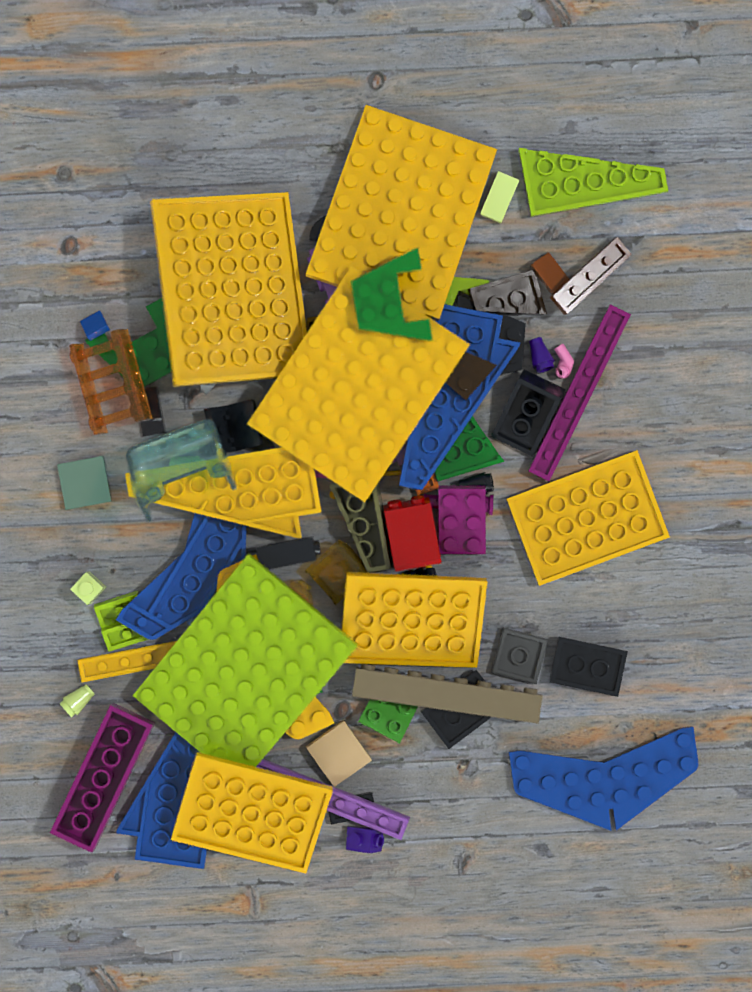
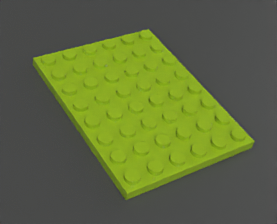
(245, 667)

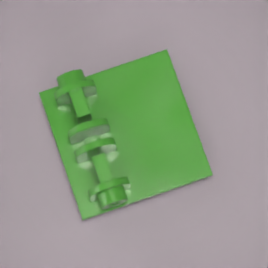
(388, 718)

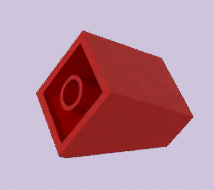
(412, 533)

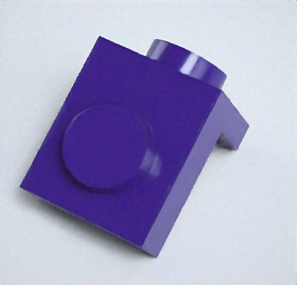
(364, 839)

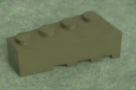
(367, 526)

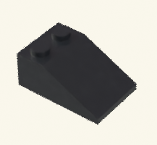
(528, 412)

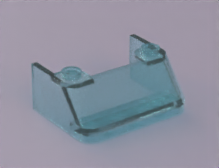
(175, 457)

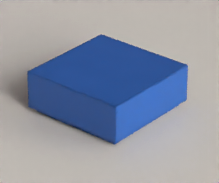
(95, 325)

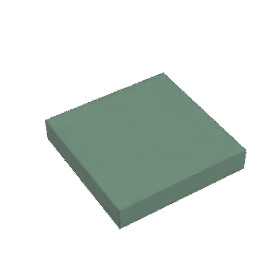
(84, 482)

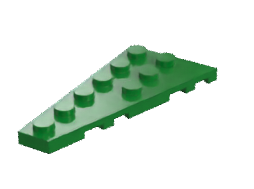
(468, 453)

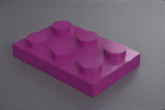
(462, 519)

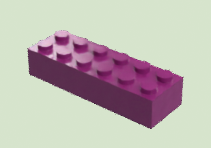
(102, 777)

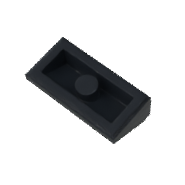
(157, 424)

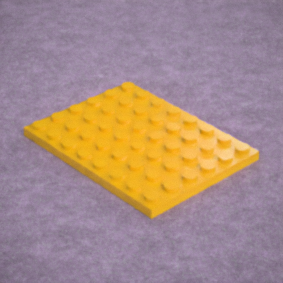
(401, 193)
(228, 286)
(355, 392)

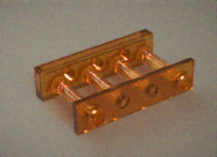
(132, 385)

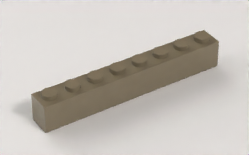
(447, 694)

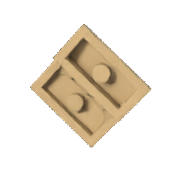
(338, 753)

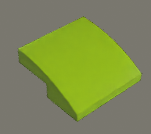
(114, 633)

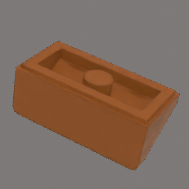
(549, 272)

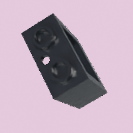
(289, 552)

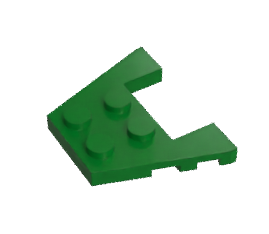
(379, 300)
(150, 349)

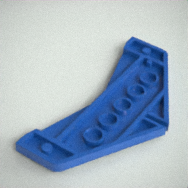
(189, 580)
(593, 787)

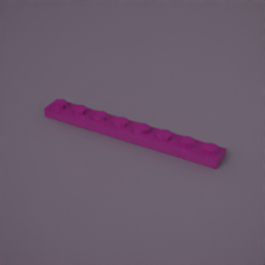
(579, 392)

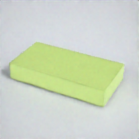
(499, 197)

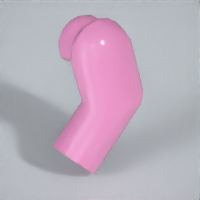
(566, 362)

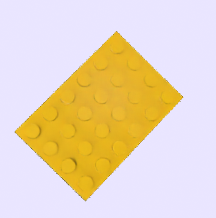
(587, 518)
(414, 619)
(251, 812)

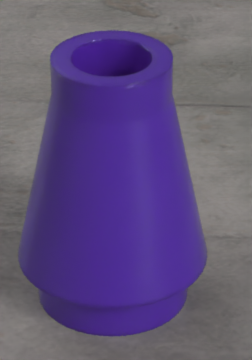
(540, 355)

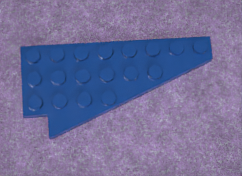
(448, 411)
(157, 807)

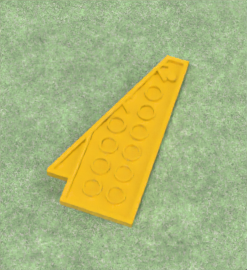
(269, 492)

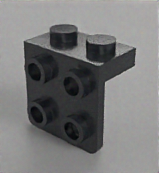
(233, 427)

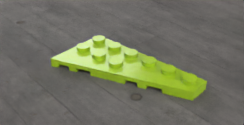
(575, 182)

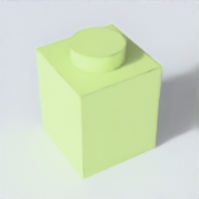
(88, 588)

